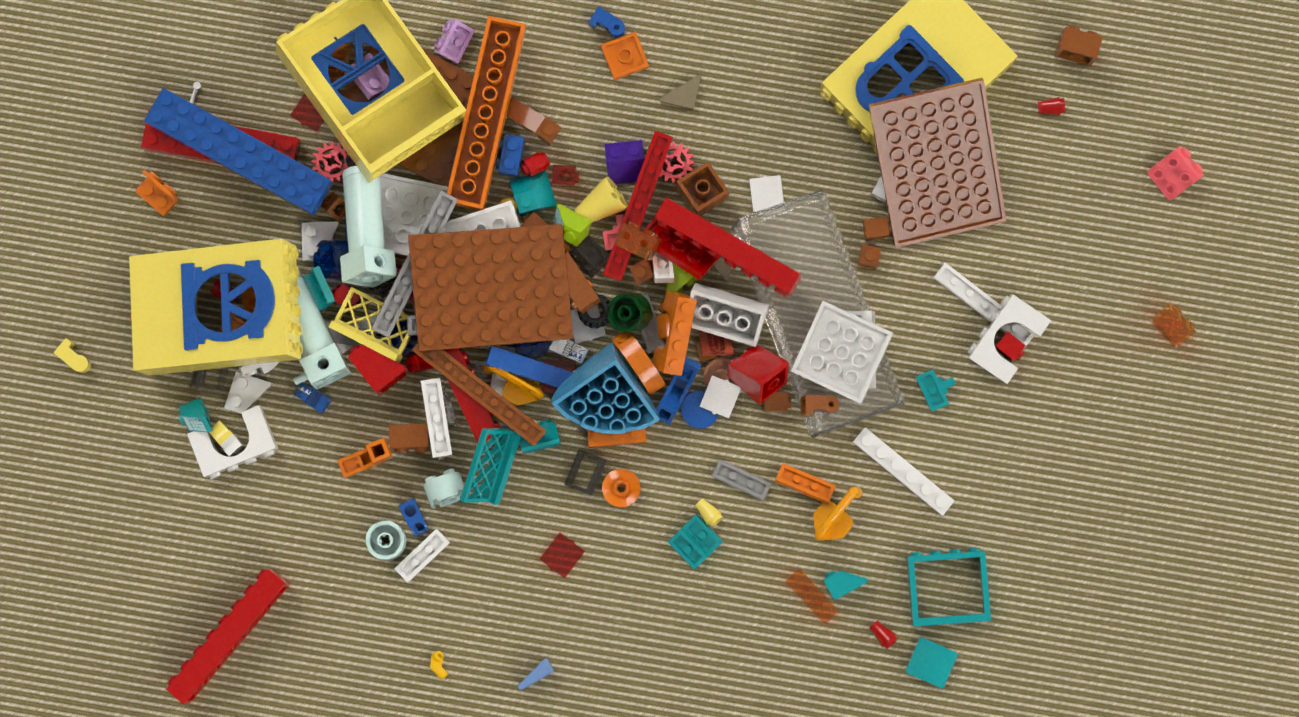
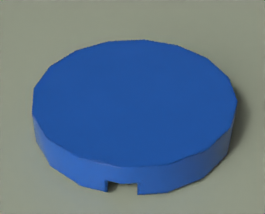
(694, 414)

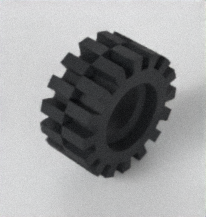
(600, 321)

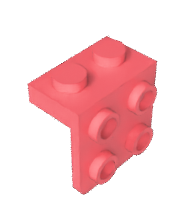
(1175, 173)

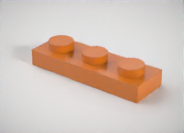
(805, 483)

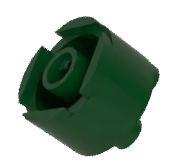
(629, 312)

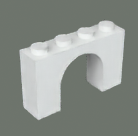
(1012, 311)
(260, 444)

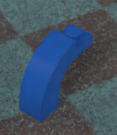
(677, 391)

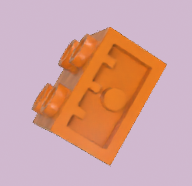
(157, 195)

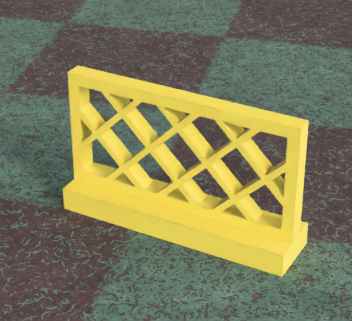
(362, 336)

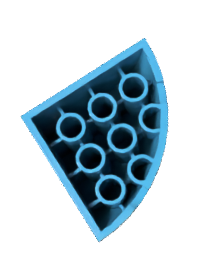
(612, 396)

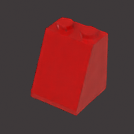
(376, 368)
(758, 373)

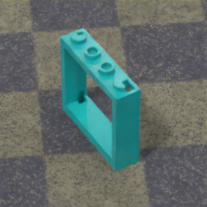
(953, 554)

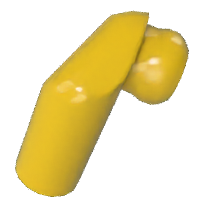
(436, 665)

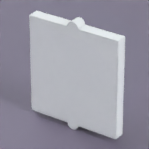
(766, 192)
(583, 333)
(720, 397)

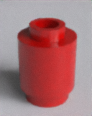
(534, 164)
(417, 364)

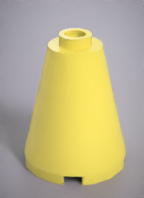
(602, 201)

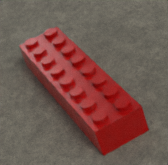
(160, 143)
(725, 245)
(228, 636)

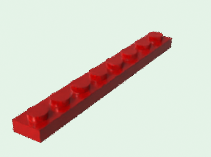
(640, 199)

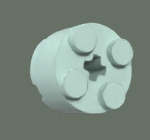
(444, 488)
(375, 543)

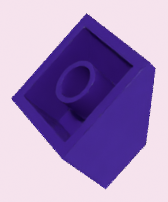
(624, 161)

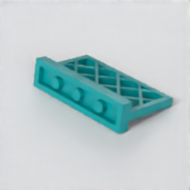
(498, 467)

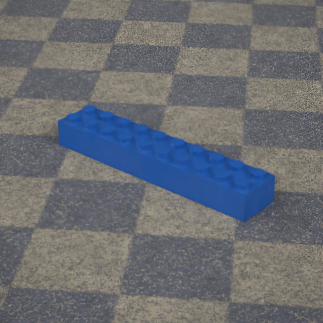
(238, 152)

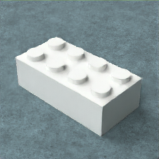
(728, 314)

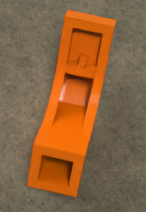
(639, 362)
(365, 459)

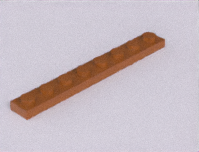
(483, 394)

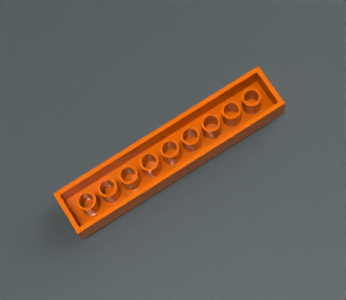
(486, 112)

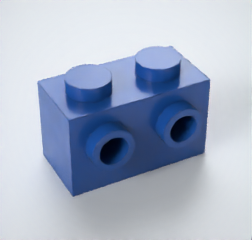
(511, 156)

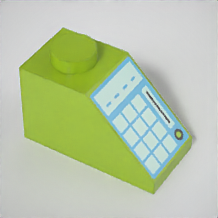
(574, 225)

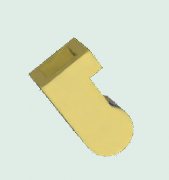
(72, 358)

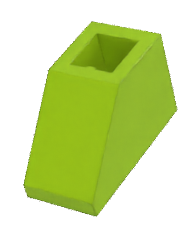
(681, 279)

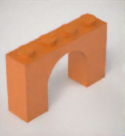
(681, 313)

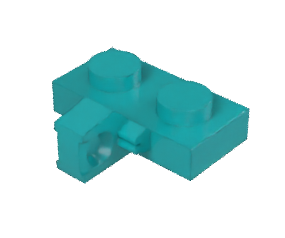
(934, 389)

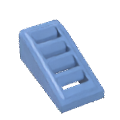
(541, 671)

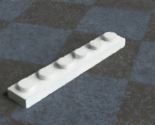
(903, 471)

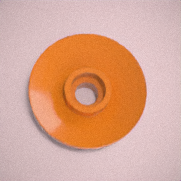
(621, 477)

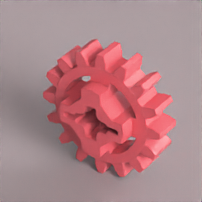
(334, 155)
(681, 165)

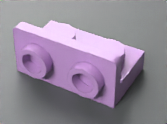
(453, 40)
(373, 81)

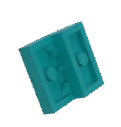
(319, 288)
(695, 541)
(931, 662)

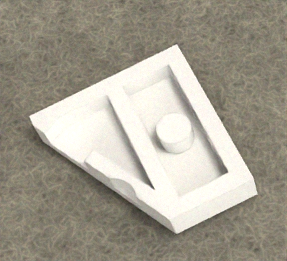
(314, 233)
(245, 392)

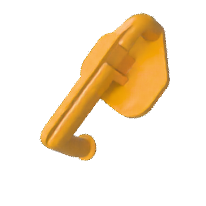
(517, 389)
(832, 520)

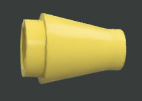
(709, 513)

